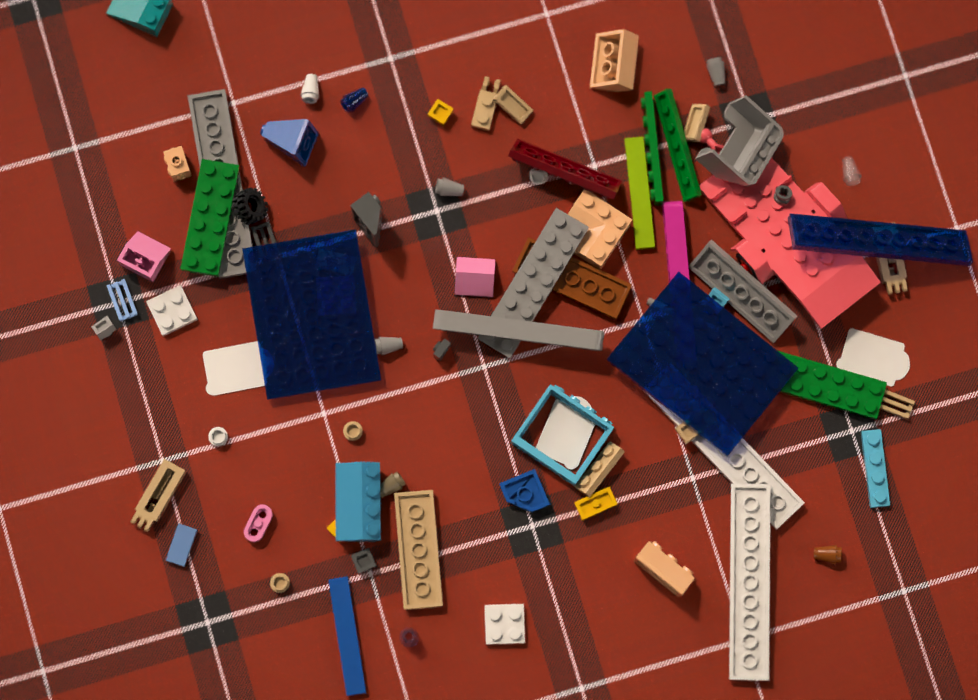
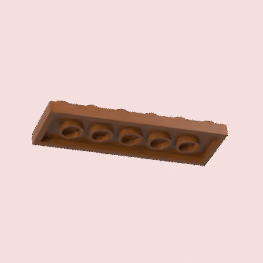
(586, 285)

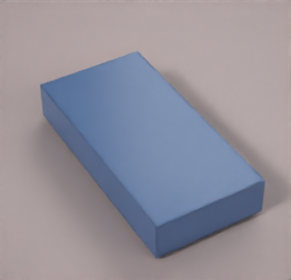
(181, 545)

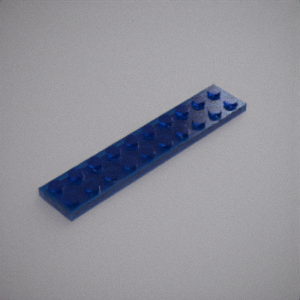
(879, 239)

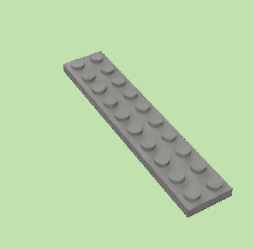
(216, 143)

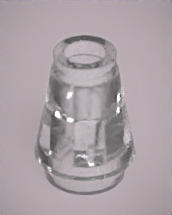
(851, 173)

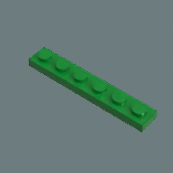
(677, 145)
(652, 156)

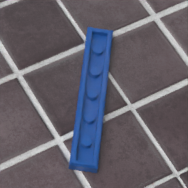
(347, 636)

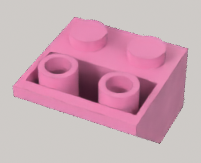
(144, 256)

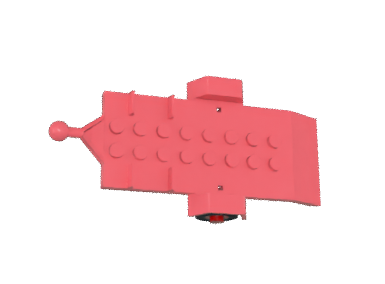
(819, 280)

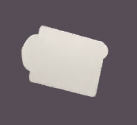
(874, 357)
(233, 368)
(565, 434)

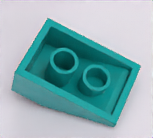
(142, 14)

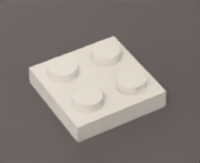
(171, 310)
(504, 624)

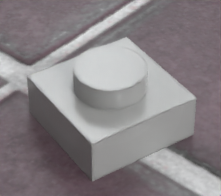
(103, 328)

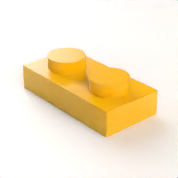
(595, 503)

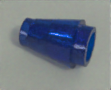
(352, 100)

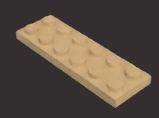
(418, 549)

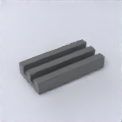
(260, 227)

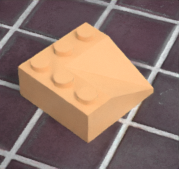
(605, 228)

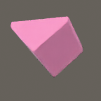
(474, 277)

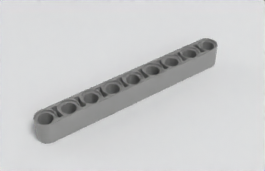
(518, 330)

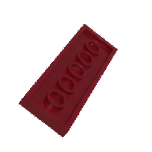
(565, 168)

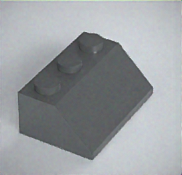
(368, 216)

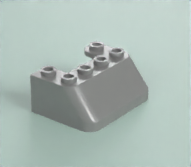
(748, 146)

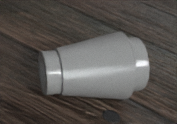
(716, 70)
(446, 187)
(388, 344)

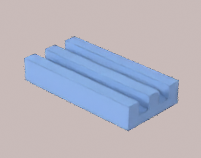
(116, 285)

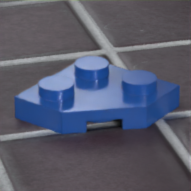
(525, 491)

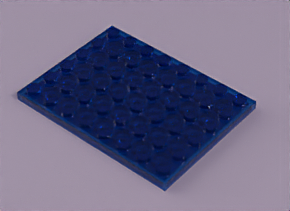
(311, 314)
(702, 364)

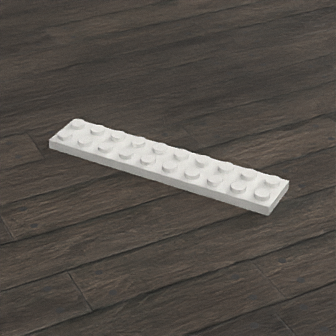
(747, 467)
(749, 582)

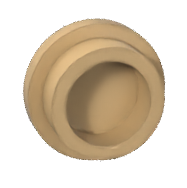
(352, 431)
(279, 582)

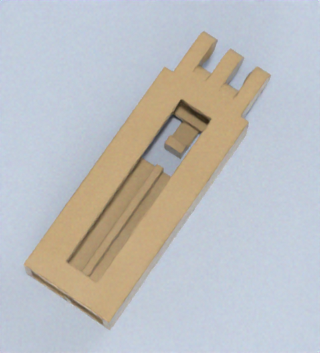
(888, 276)
(160, 488)

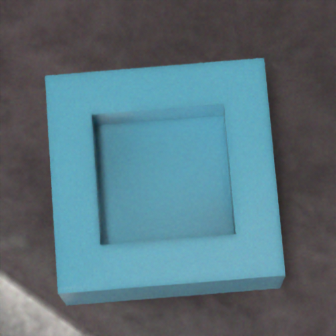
(719, 297)

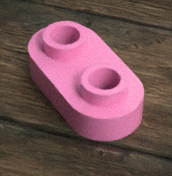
(258, 523)

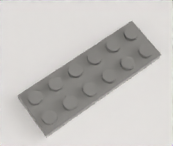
(743, 290)

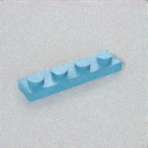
(875, 468)

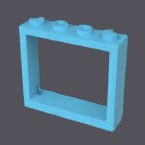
(549, 463)

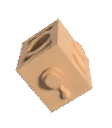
(177, 170)

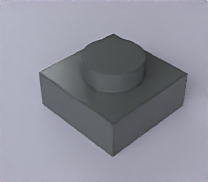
(440, 349)
(363, 561)

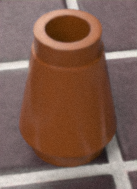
(828, 554)

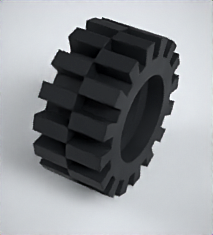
(242, 208)

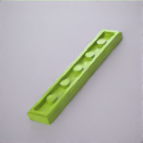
(639, 193)

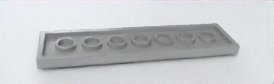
(537, 275)

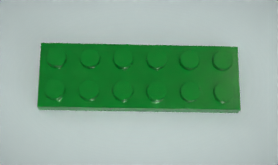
(210, 217)
(835, 387)

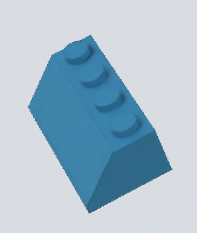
(357, 501)

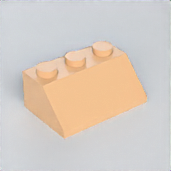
(614, 61)
(664, 568)

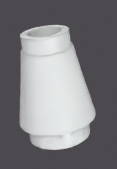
(310, 89)

